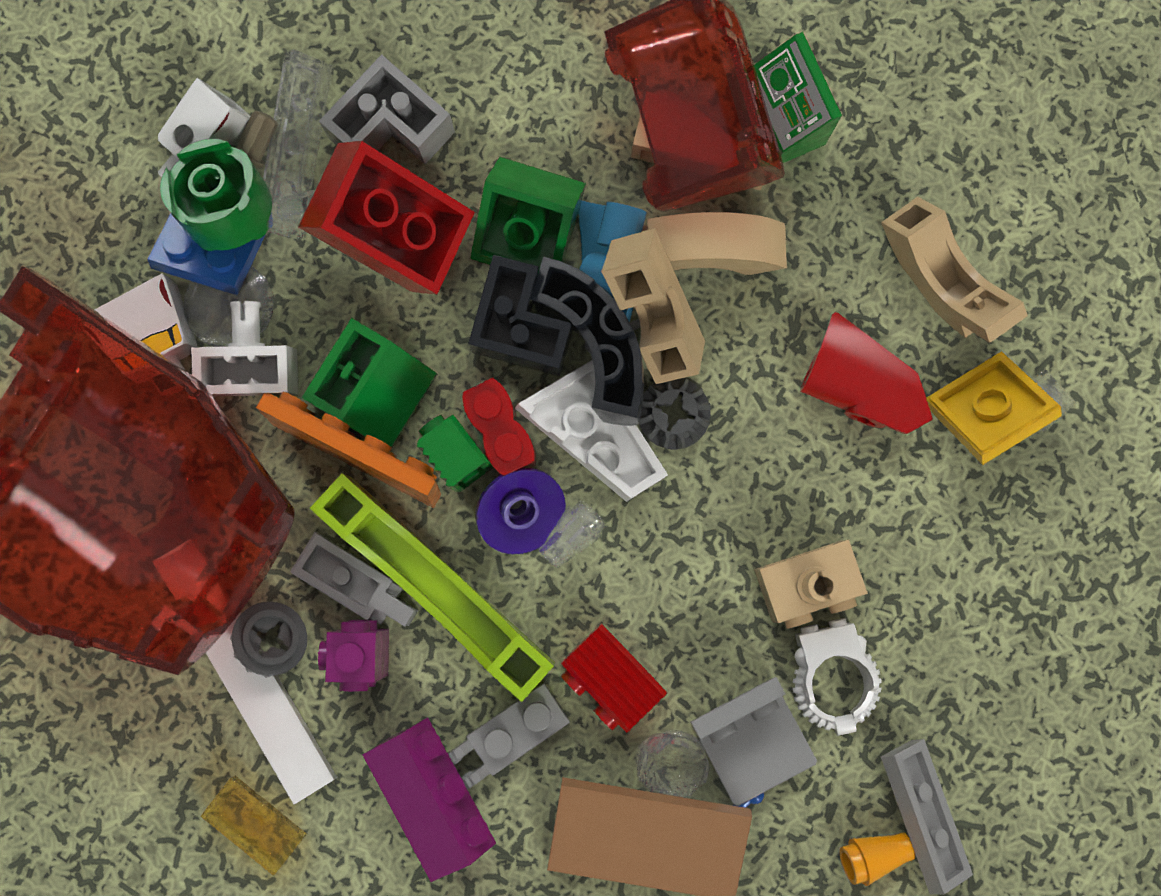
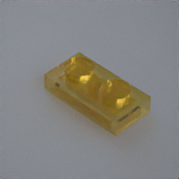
(253, 825)

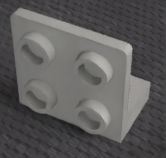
(754, 742)

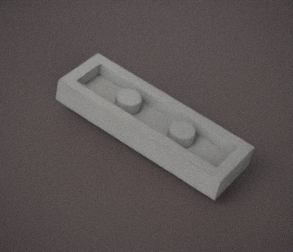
(927, 816)

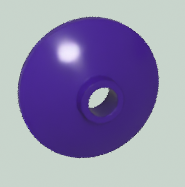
(530, 524)

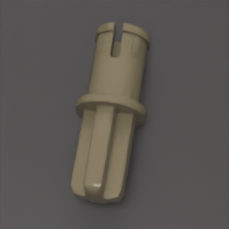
(257, 137)

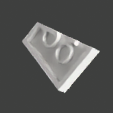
(607, 450)

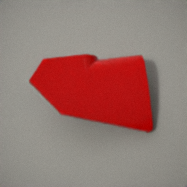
(866, 380)

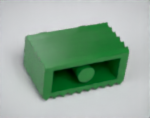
(452, 452)

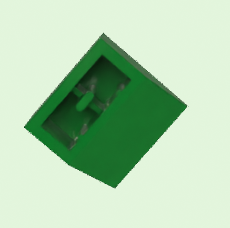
(370, 383)

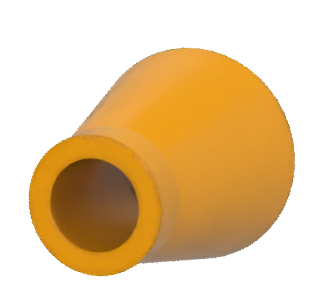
(874, 857)

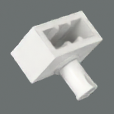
(246, 364)

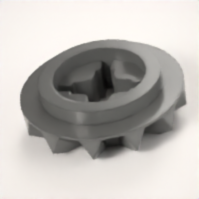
(684, 432)
(290, 636)

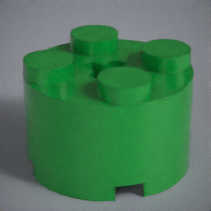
(217, 195)

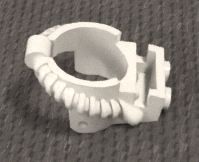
(816, 647)

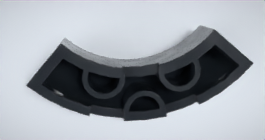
(619, 375)

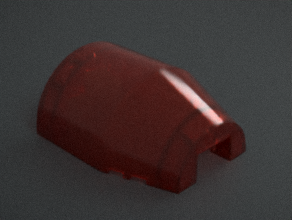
(123, 491)

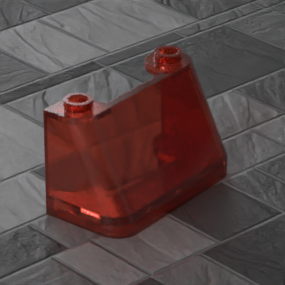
(696, 101)

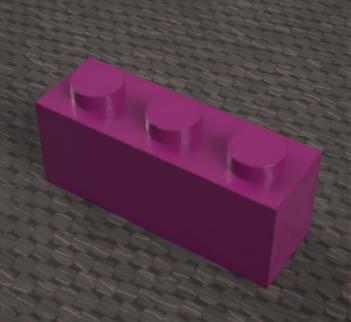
(429, 800)

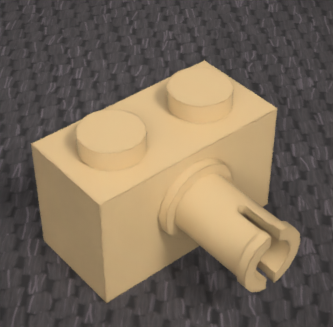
(810, 583)

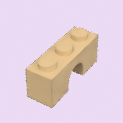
(645, 279)

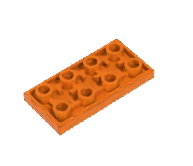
(335, 439)

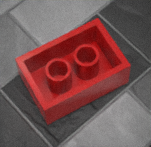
(386, 218)

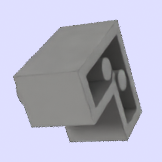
(385, 106)

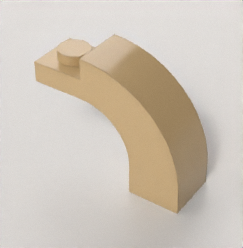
(722, 241)
(945, 277)

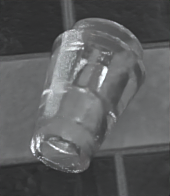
(573, 533)

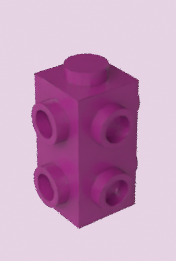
(355, 655)

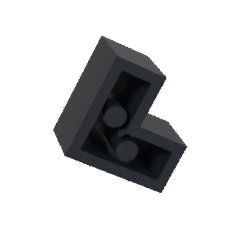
(508, 329)

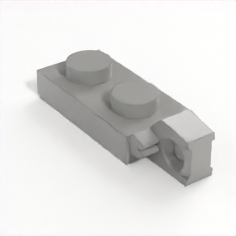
(351, 582)

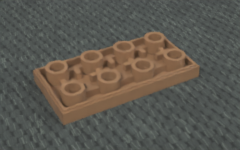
(649, 839)

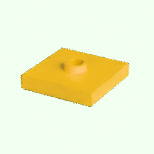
(993, 407)

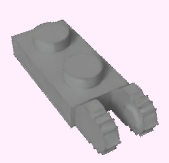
(511, 734)

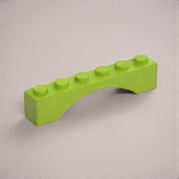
(434, 585)

